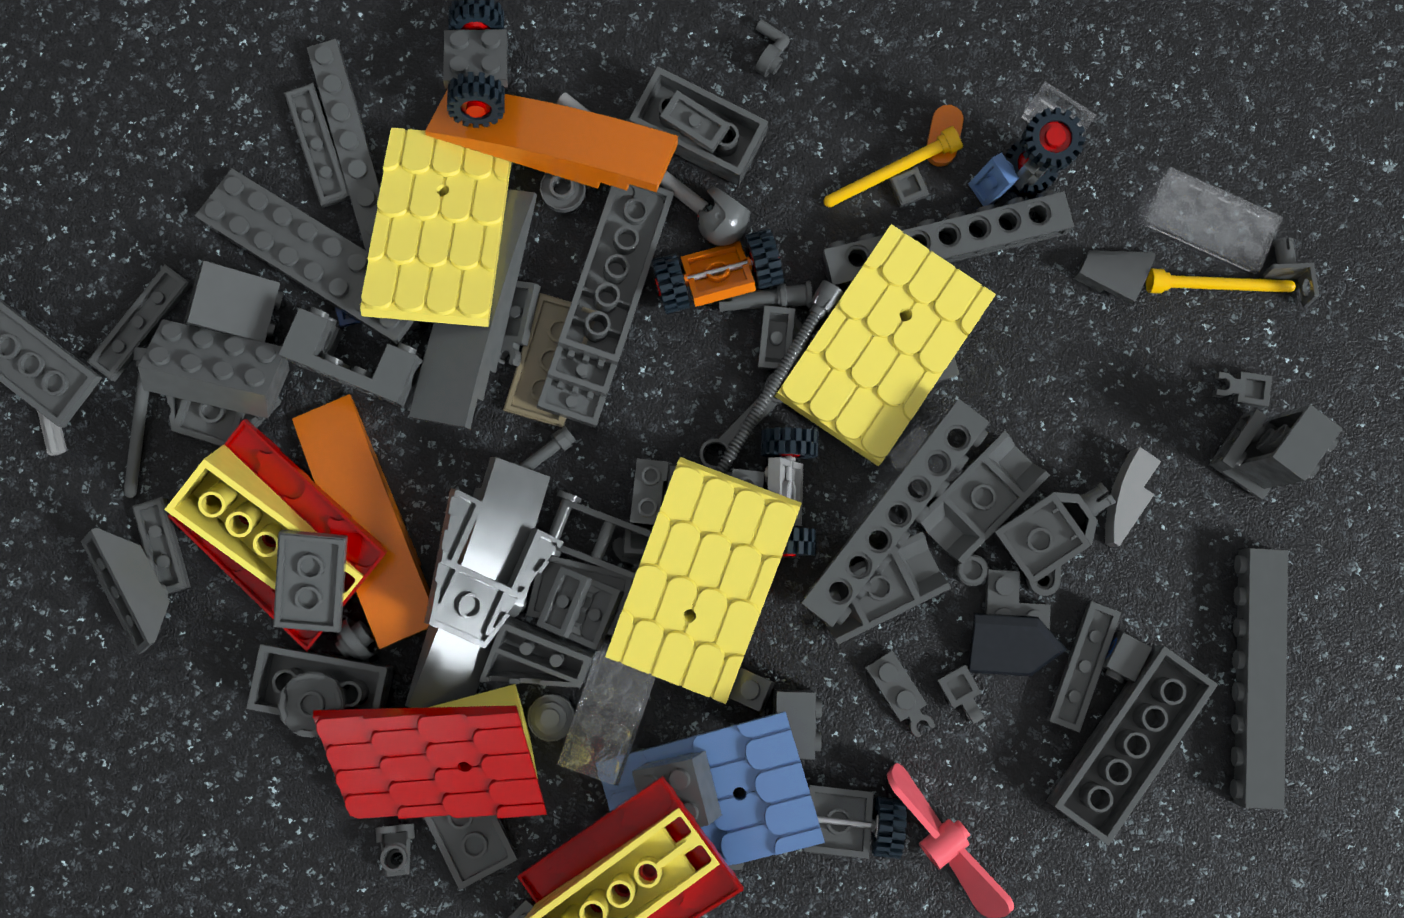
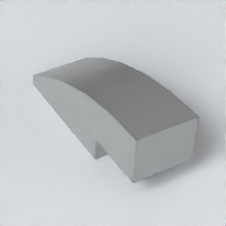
(1129, 495)

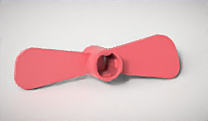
(947, 845)

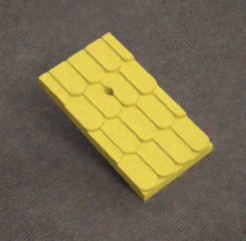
(435, 232)
(885, 345)
(703, 580)

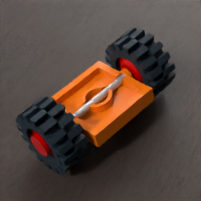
(718, 272)

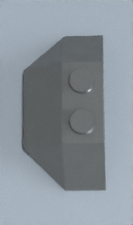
(129, 585)

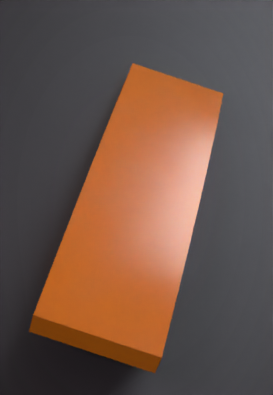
(565, 143)
(350, 473)

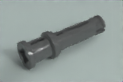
(781, 296)

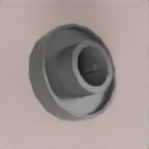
(561, 194)
(355, 640)
(550, 717)

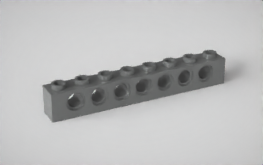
(1051, 207)
(957, 418)

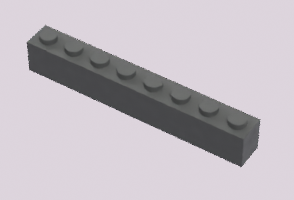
(1260, 678)

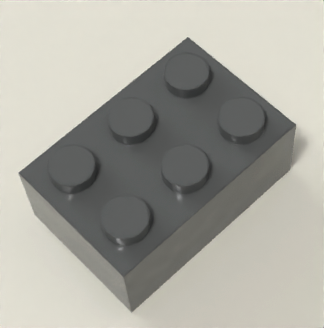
(1290, 447)

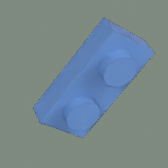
(993, 180)

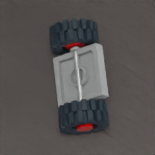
(786, 477)

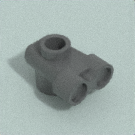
(392, 841)

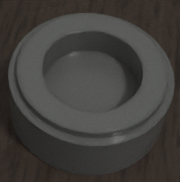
(972, 571)

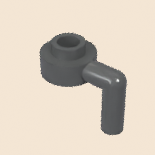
(770, 59)

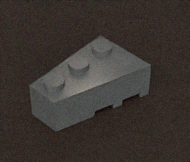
(536, 656)

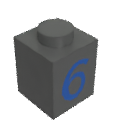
(1125, 658)

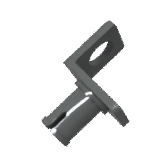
(1289, 269)

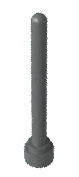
(137, 432)

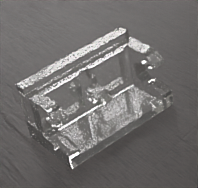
(1052, 97)

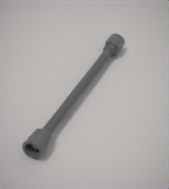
(823, 303)

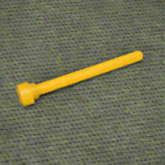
(947, 142)
(1161, 281)

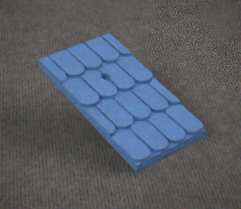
(759, 757)

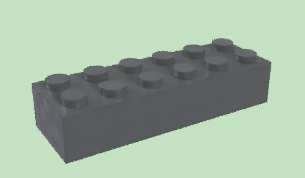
(1131, 744)

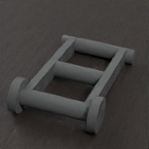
(573, 502)

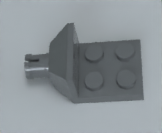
(1053, 530)

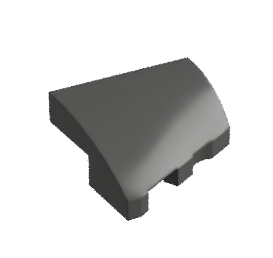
(1116, 272)

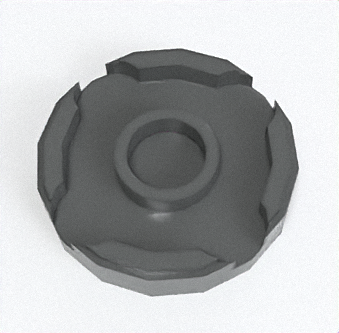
(309, 693)

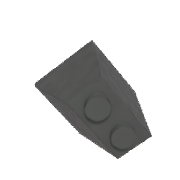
(233, 302)

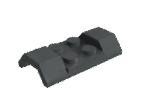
(982, 498)
(903, 584)

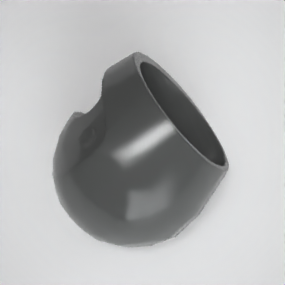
(725, 222)

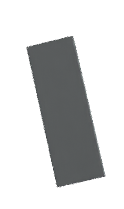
(161, 543)

